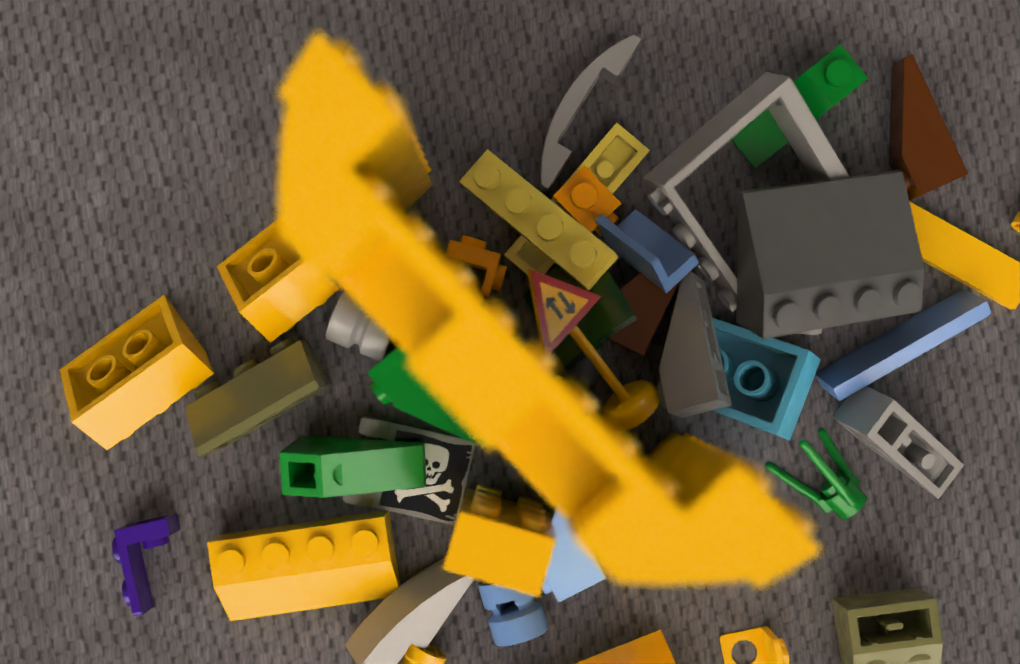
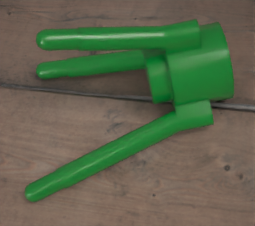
(839, 490)

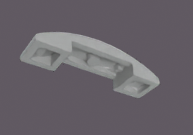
(609, 67)

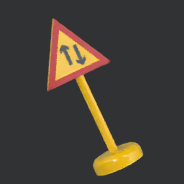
(557, 313)

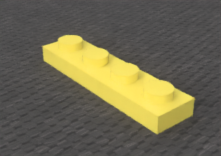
(612, 164)
(539, 220)

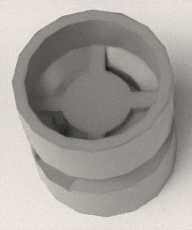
(353, 325)

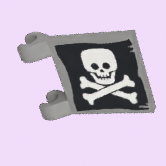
(447, 472)

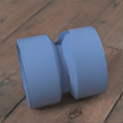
(512, 622)

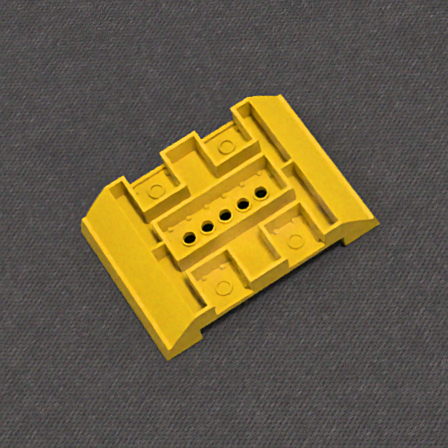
(647, 520)

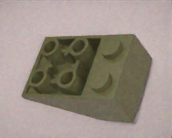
(889, 628)

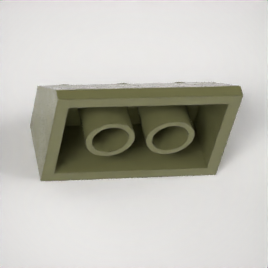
(255, 395)

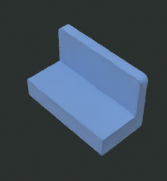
(648, 249)

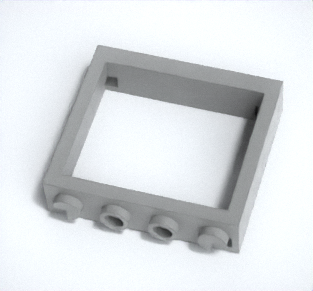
(800, 130)

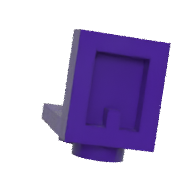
(128, 552)

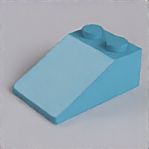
(764, 379)

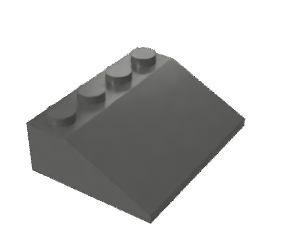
(826, 254)

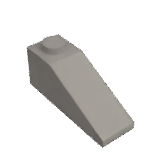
(691, 359)
(898, 439)

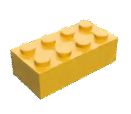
(502, 541)

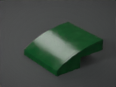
(601, 321)

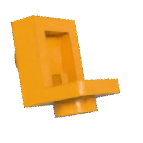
(586, 199)
(473, 253)

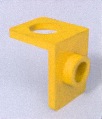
(768, 646)

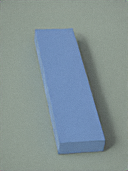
(902, 344)

